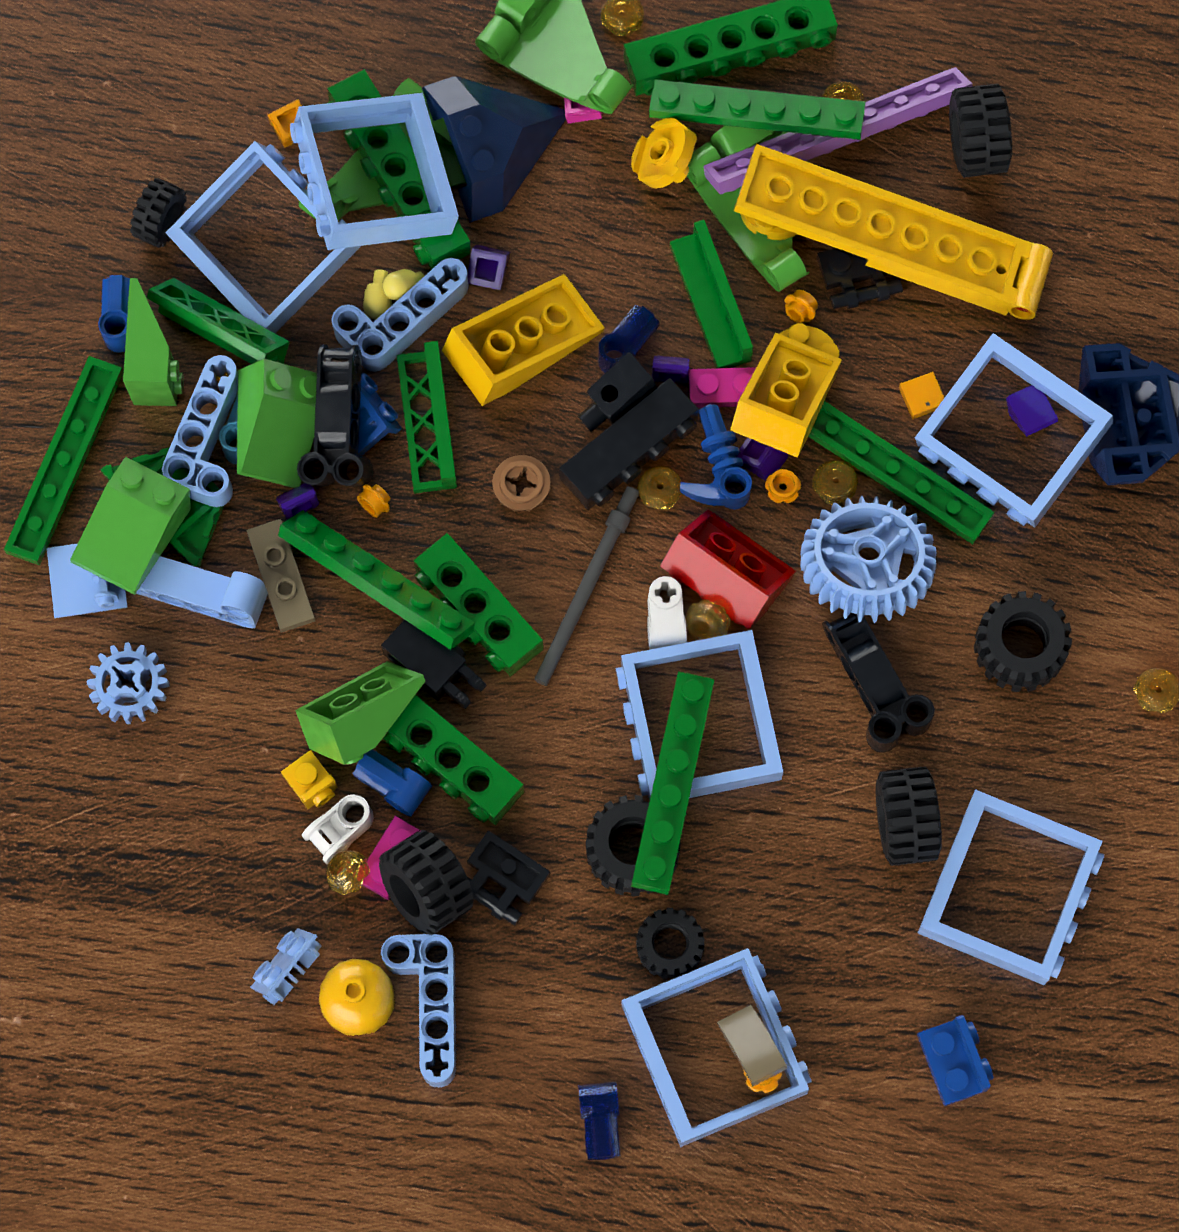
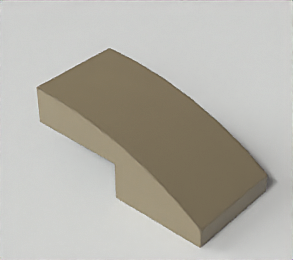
(752, 1045)

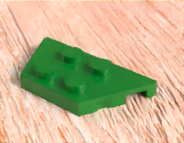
(199, 524)

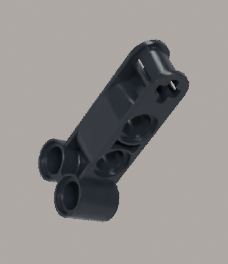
(337, 420)
(876, 682)

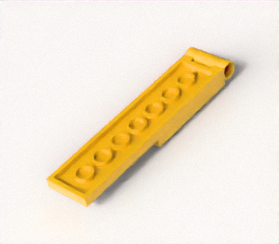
(896, 233)

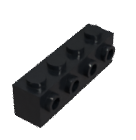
(629, 444)

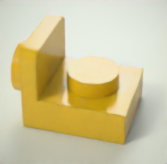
(310, 780)

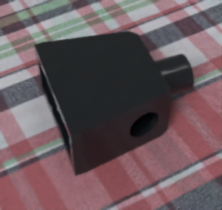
(624, 381)

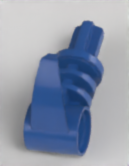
(726, 468)

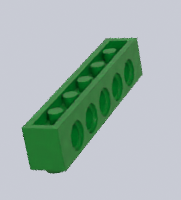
(738, 27)
(400, 155)

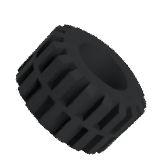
(980, 130)
(1031, 614)
(908, 816)
(598, 843)
(426, 882)

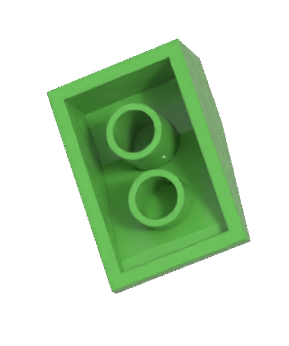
(149, 367)
(274, 420)
(131, 525)
(359, 712)

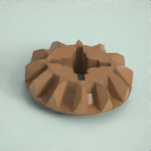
(512, 470)

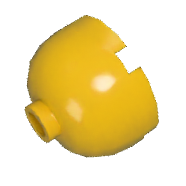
(356, 997)

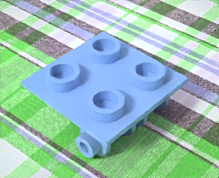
(78, 590)
(292, 948)

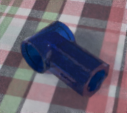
(627, 336)
(600, 1111)

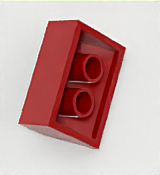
(727, 568)

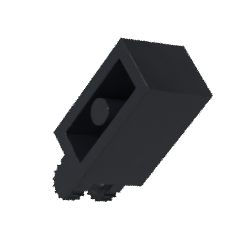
(438, 664)

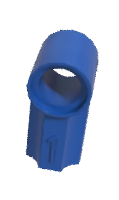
(114, 311)
(400, 787)

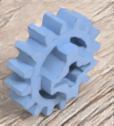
(136, 672)

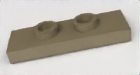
(280, 576)

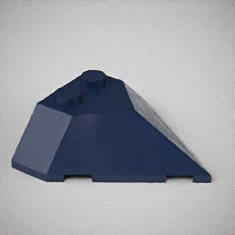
(494, 138)
(1143, 409)

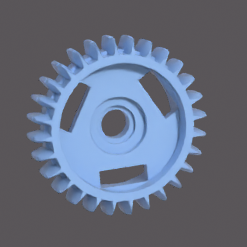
(875, 581)

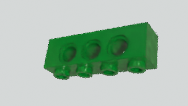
(448, 558)
(489, 804)

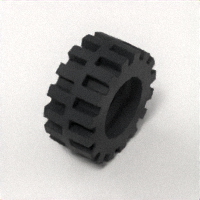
(157, 211)
(675, 920)

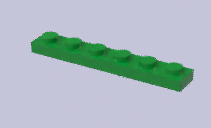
(757, 109)
(64, 460)
(900, 473)
(376, 579)
(672, 783)

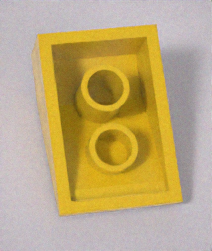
(785, 394)

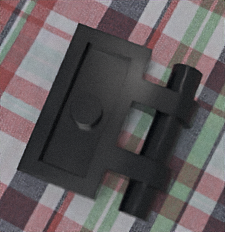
(844, 269)
(509, 869)

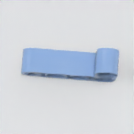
(403, 310)
(209, 428)
(205, 592)
(429, 1010)

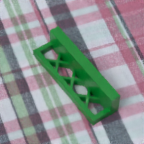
(712, 298)
(217, 322)
(440, 416)

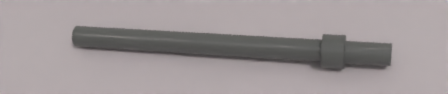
(616, 523)

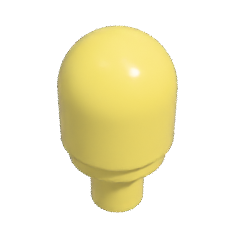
(399, 282)
(375, 300)

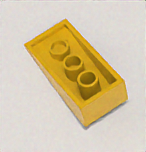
(520, 338)

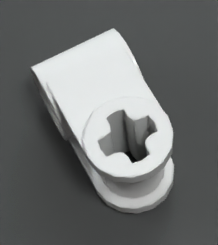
(665, 620)
(337, 828)

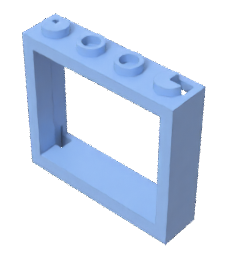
(365, 113)
(213, 198)
(1048, 384)
(634, 712)
(1065, 928)
(768, 1007)

